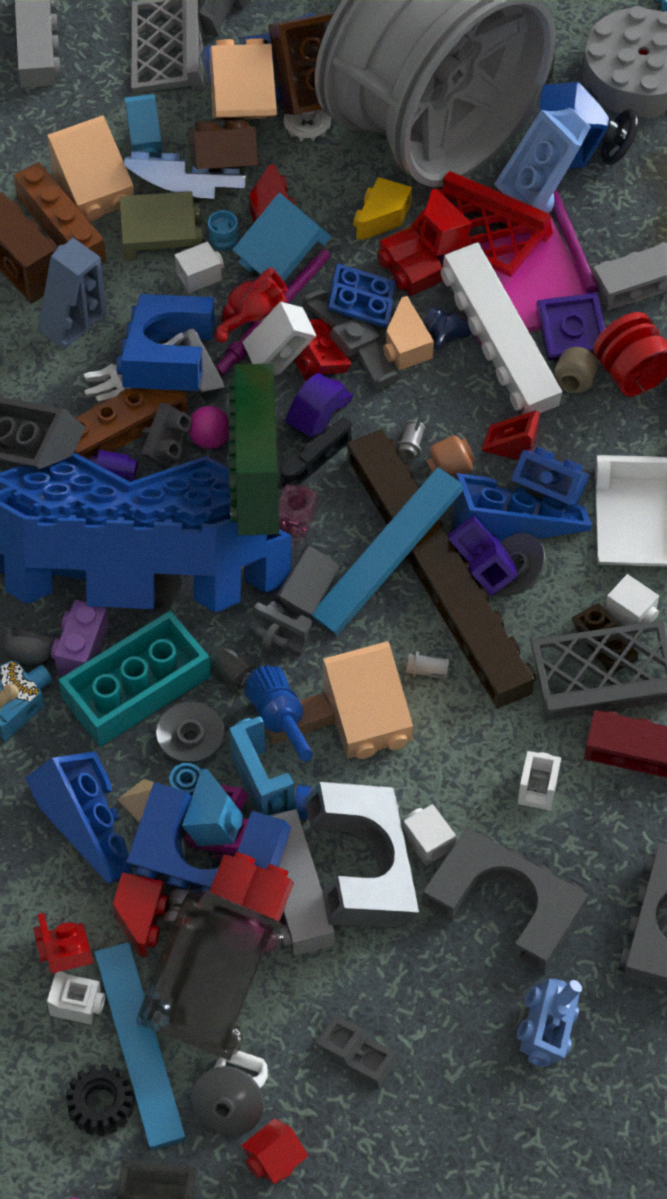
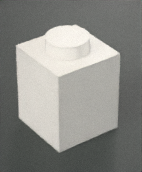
(199, 267)
(632, 602)
(428, 834)

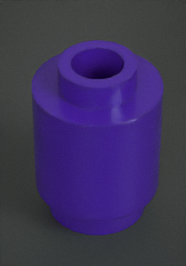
(117, 463)

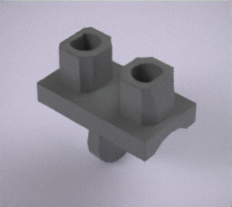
(164, 435)
(279, 629)

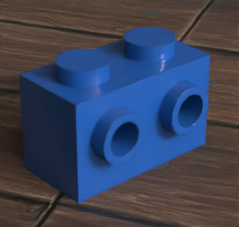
(551, 477)

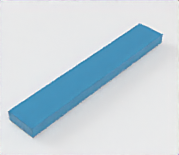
(387, 551)
(139, 1048)

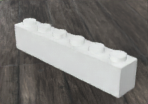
(500, 330)

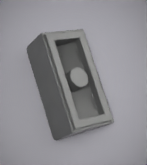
(307, 582)

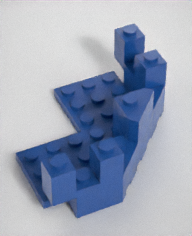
(128, 531)

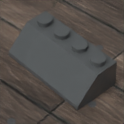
(36, 433)

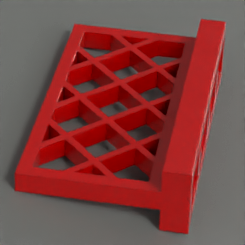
(496, 208)

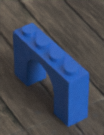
(162, 366)
(160, 831)

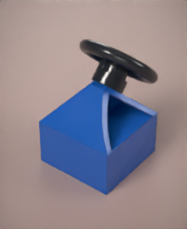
(603, 129)

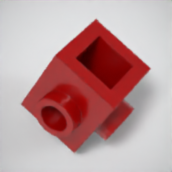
(273, 1152)

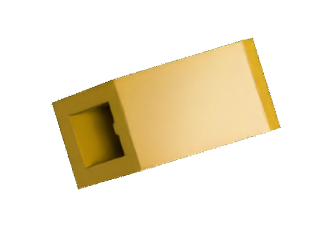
(383, 208)

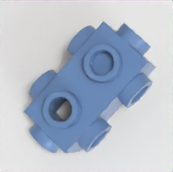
(549, 1021)

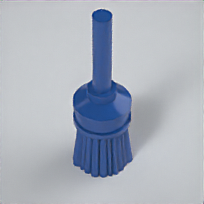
(277, 705)

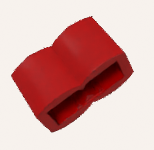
(409, 261)
(252, 886)

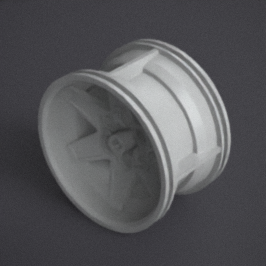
(436, 76)

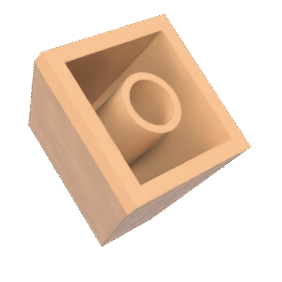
(242, 80)
(89, 167)
(367, 700)

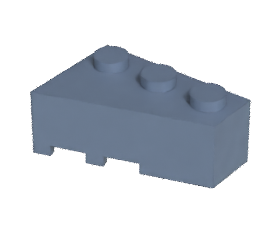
(72, 294)

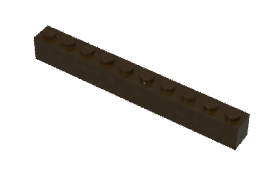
(445, 576)

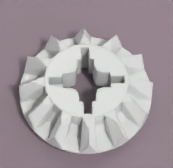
(320, 125)

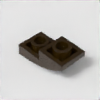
(599, 618)

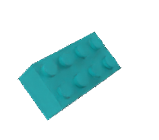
(135, 678)

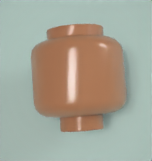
(451, 456)

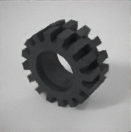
(92, 1081)

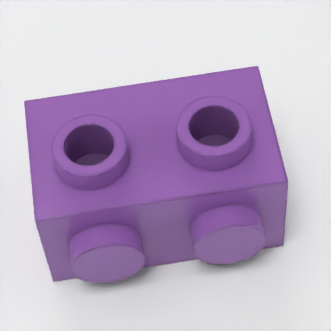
(81, 637)

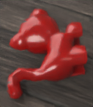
(251, 302)

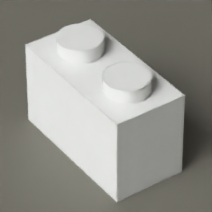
(280, 337)

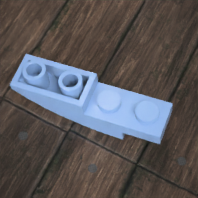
(171, 174)

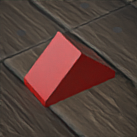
(512, 435)

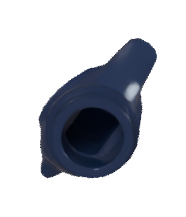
(445, 326)

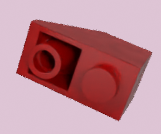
(266, 190)
(443, 225)
(137, 909)

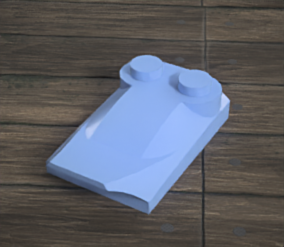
(543, 158)

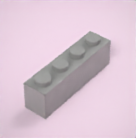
(36, 42)
(632, 277)
(305, 911)

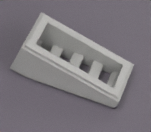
(211, 379)

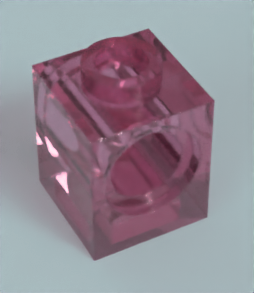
(297, 522)

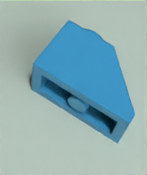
(143, 125)
(211, 813)

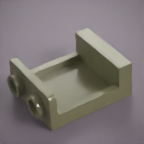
(159, 222)

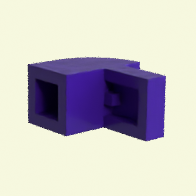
(316, 403)
(485, 553)

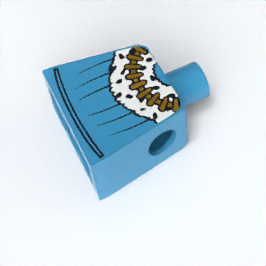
(29, 700)

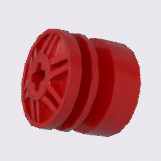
(633, 353)

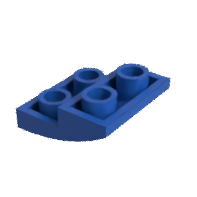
(361, 295)

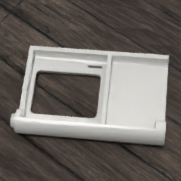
(631, 510)

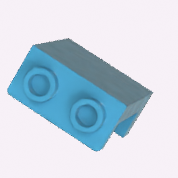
(279, 238)
(266, 794)

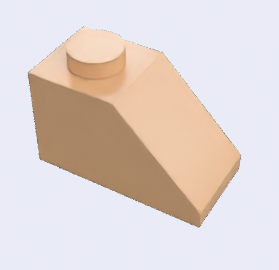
(407, 337)

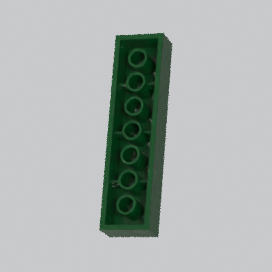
(253, 450)

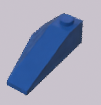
(515, 511)
(74, 799)

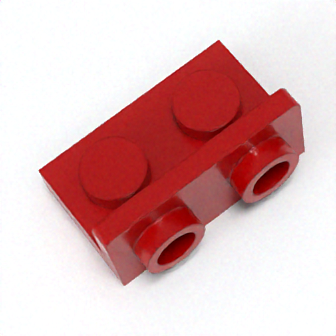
(321, 354)
(62, 947)

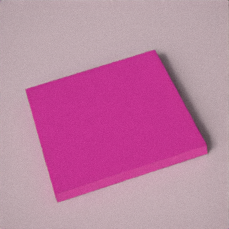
(543, 275)

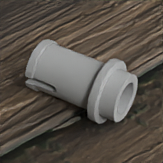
(411, 441)
(427, 666)

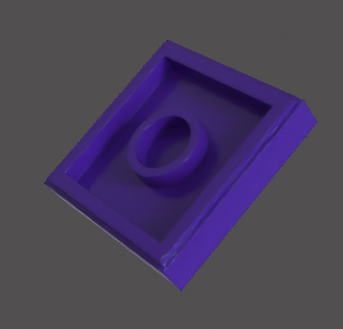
(569, 323)

